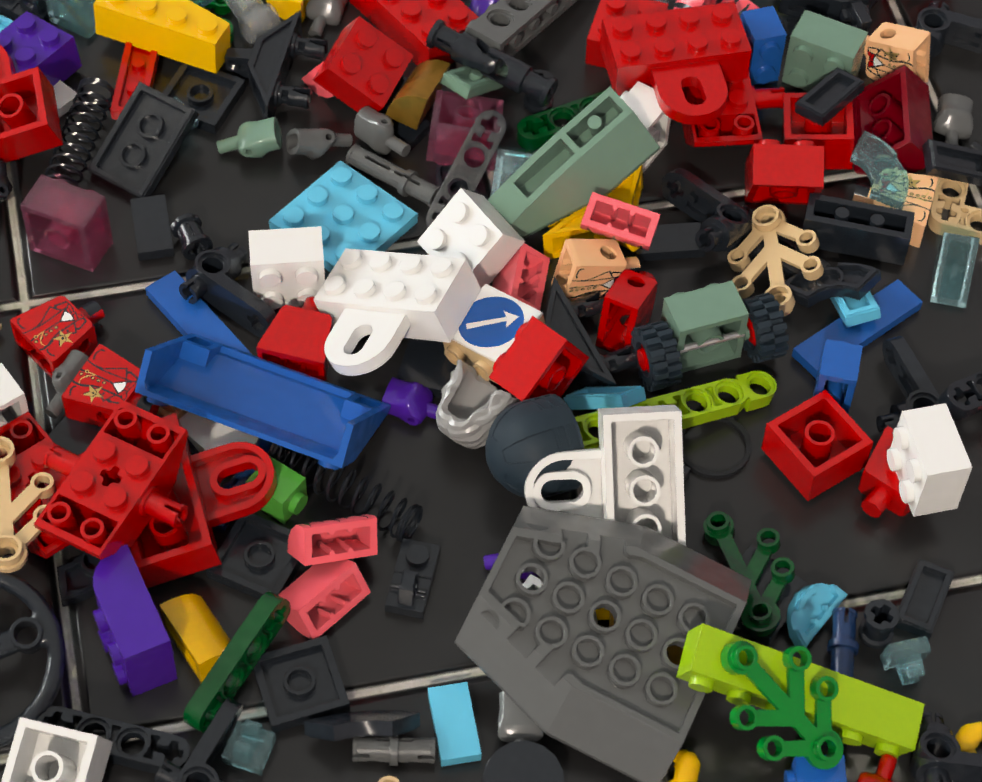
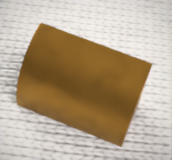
(418, 93)

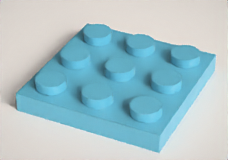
(350, 212)

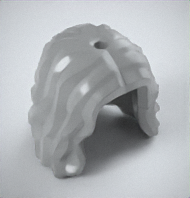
(470, 406)

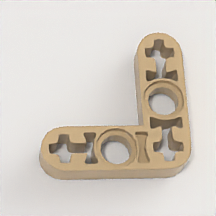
(959, 215)

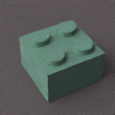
(820, 47)

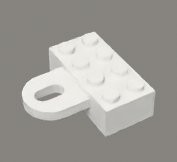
(391, 300)
(631, 475)

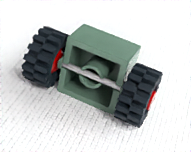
(707, 329)

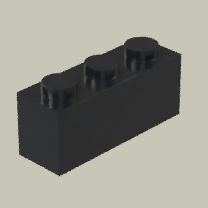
(859, 228)

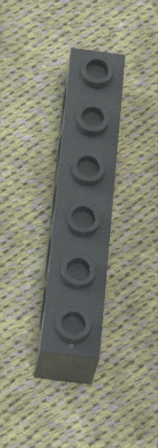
(514, 23)

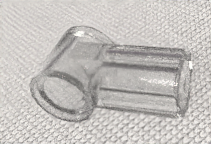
(254, 17)

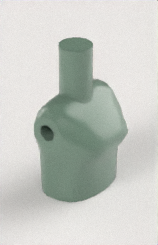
(254, 138)

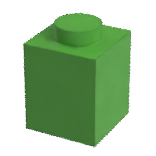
(289, 494)

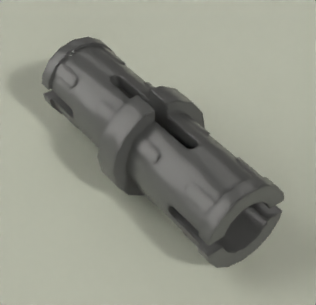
(394, 749)

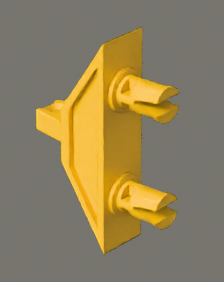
(569, 227)

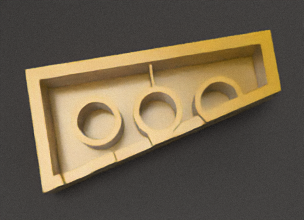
(167, 26)

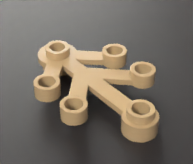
(767, 225)
(12, 511)

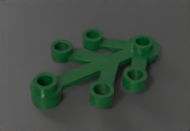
(724, 538)

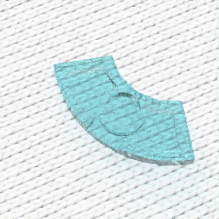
(884, 170)

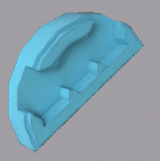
(811, 610)

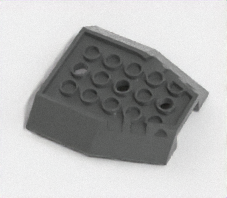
(587, 683)

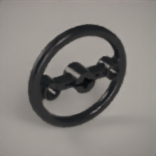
(48, 637)

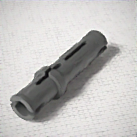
(405, 181)

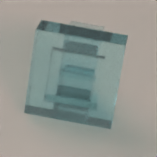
(907, 658)
(249, 746)

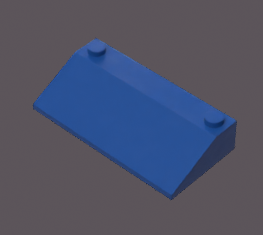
(260, 398)

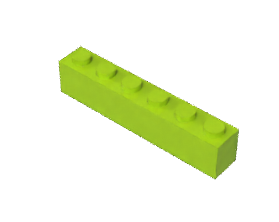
(858, 712)

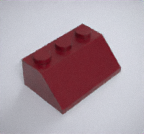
(898, 113)

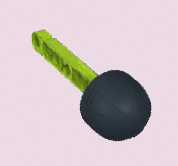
(546, 425)

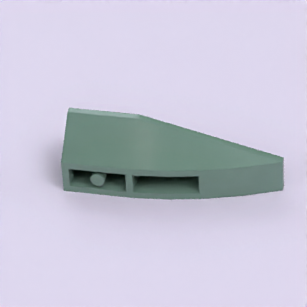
(583, 157)

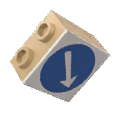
(489, 330)

